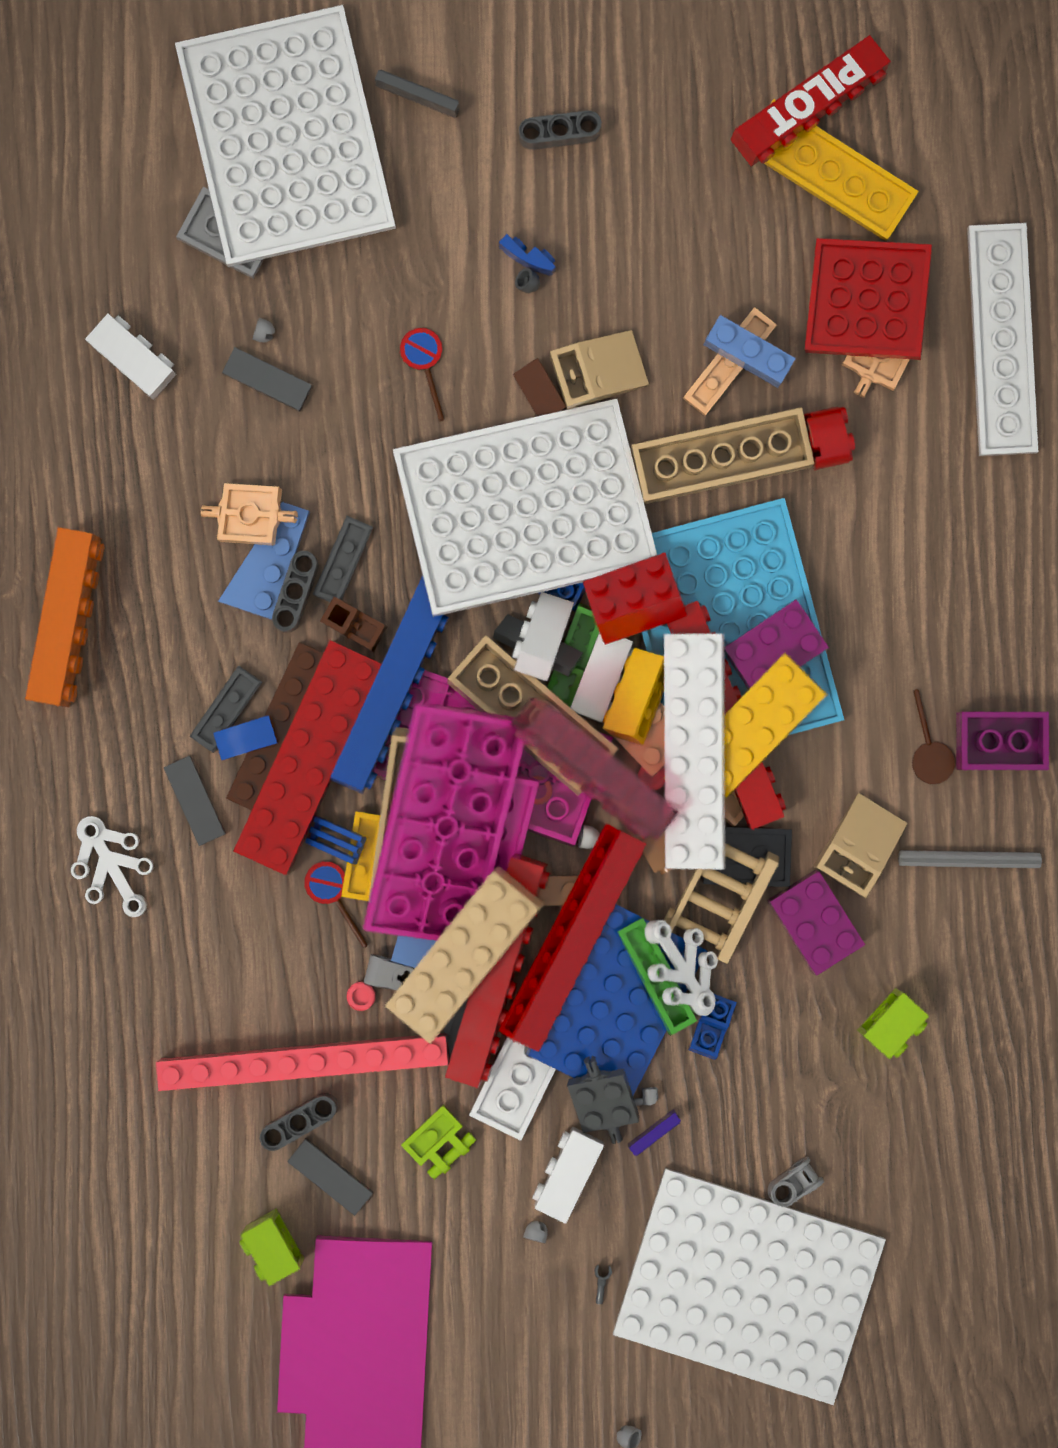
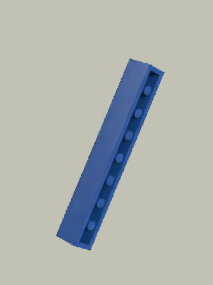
(389, 694)

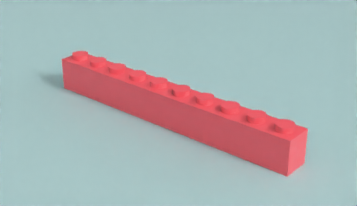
(301, 1062)

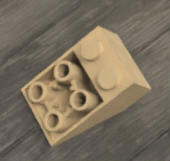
(598, 369)
(860, 845)

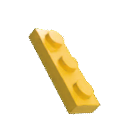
(359, 875)

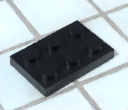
(757, 844)

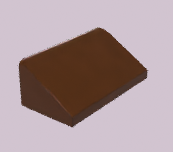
(539, 389)

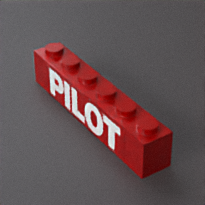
(811, 100)

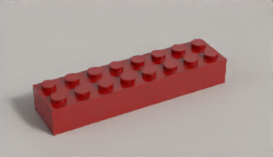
(307, 759)

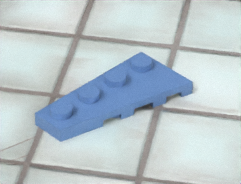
(262, 573)

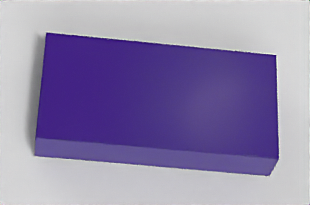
(654, 1132)

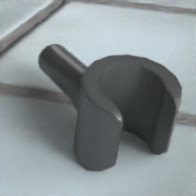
(601, 1284)

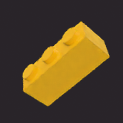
(636, 697)

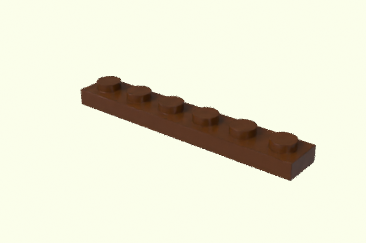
(281, 714)

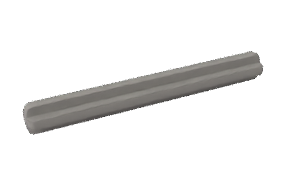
(970, 859)

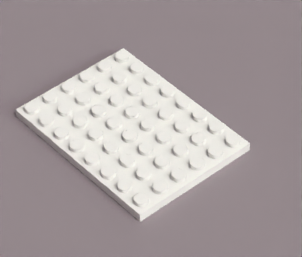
(285, 135)
(524, 506)
(749, 1286)

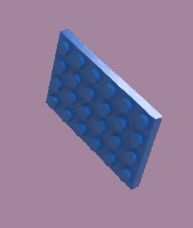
(608, 1011)

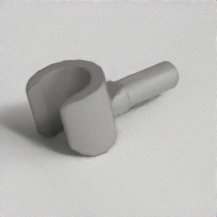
(649, 1096)

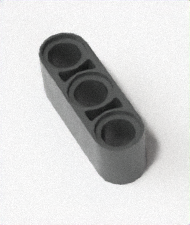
(571, 121)
(292, 577)
(288, 1131)

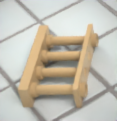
(736, 917)

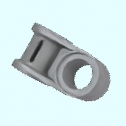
(384, 973)
(796, 1182)

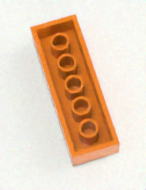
(64, 617)

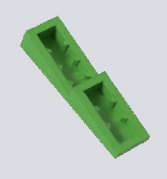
(582, 637)
(643, 955)

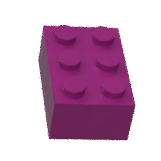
(782, 633)
(1002, 740)
(816, 922)

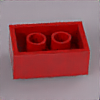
(634, 598)

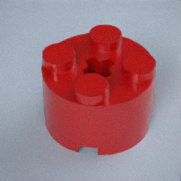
(829, 437)

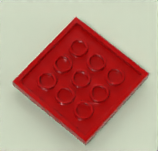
(868, 298)

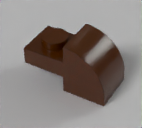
(353, 624)

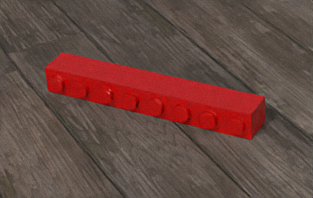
(755, 793)
(572, 937)
(487, 1003)

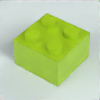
(893, 1024)
(271, 1247)

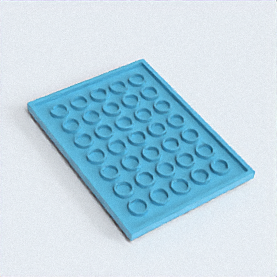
(743, 573)

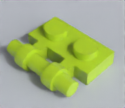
(432, 1136)

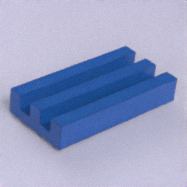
(316, 831)

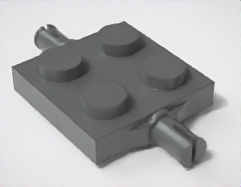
(603, 1100)

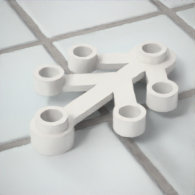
(109, 862)
(700, 997)

